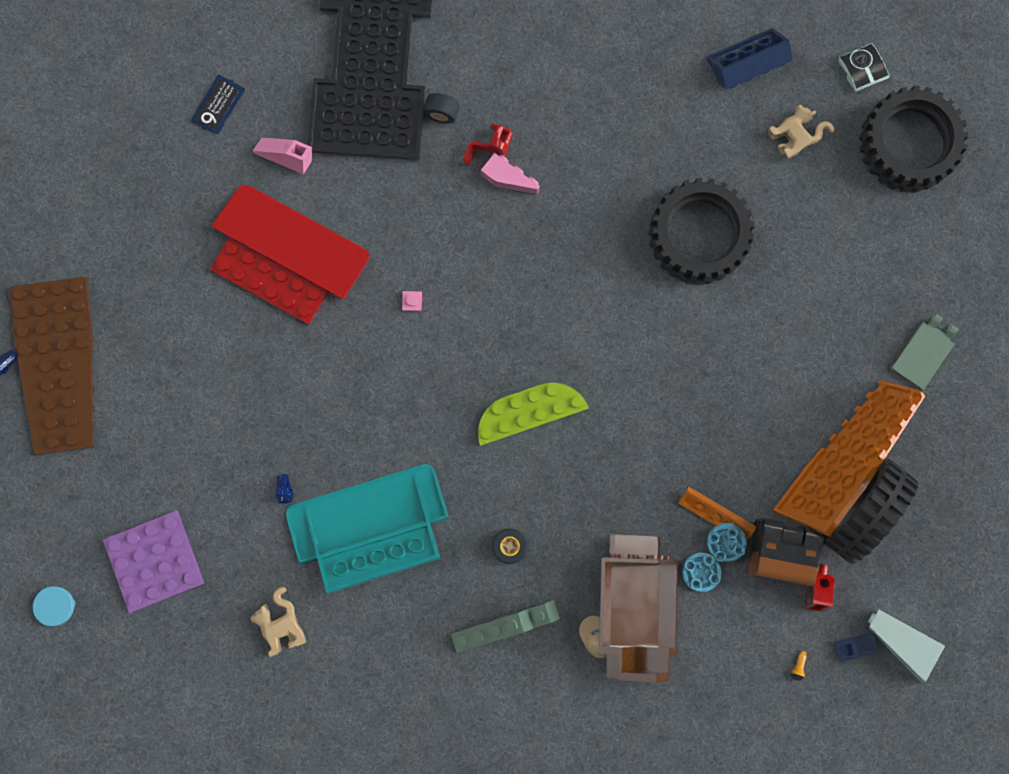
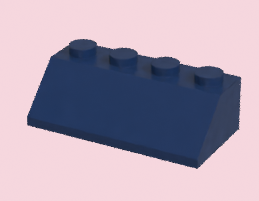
(750, 58)

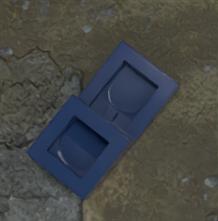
(856, 647)

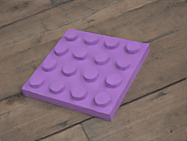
(153, 561)

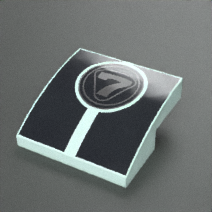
(863, 67)

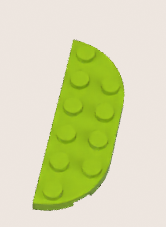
(528, 410)

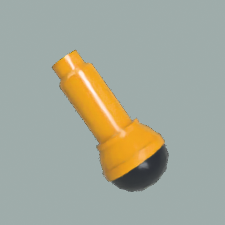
(798, 671)

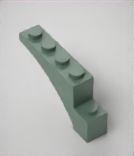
(505, 626)

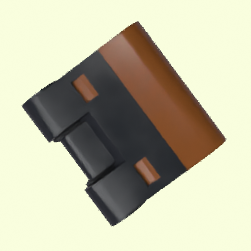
(785, 552)

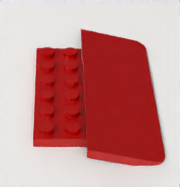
(284, 254)

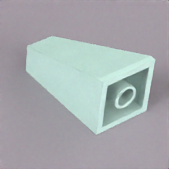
(910, 646)

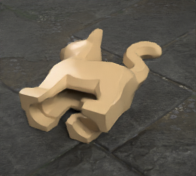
(796, 133)
(280, 627)

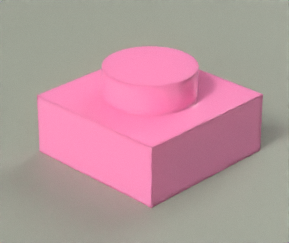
(412, 301)

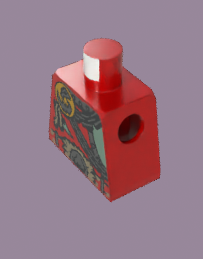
(822, 593)

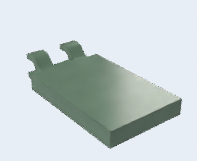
(924, 353)

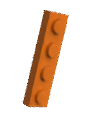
(713, 511)

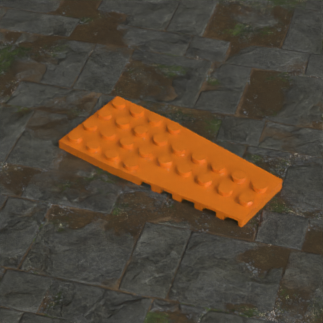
(845, 468)

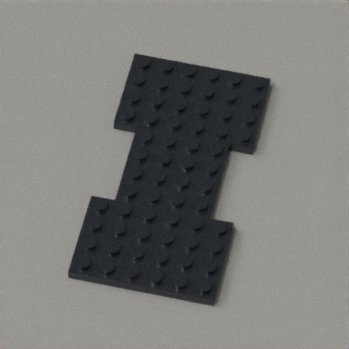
(368, 100)

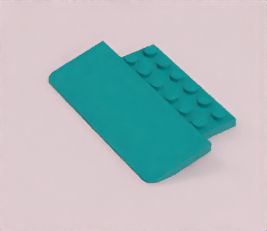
(370, 527)

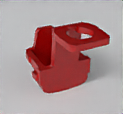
(496, 144)

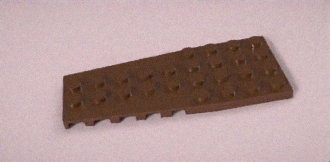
(55, 362)

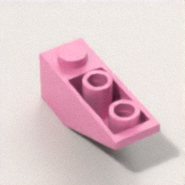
(285, 152)
(506, 176)

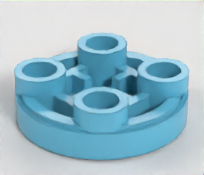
(726, 542)
(701, 572)
(53, 606)

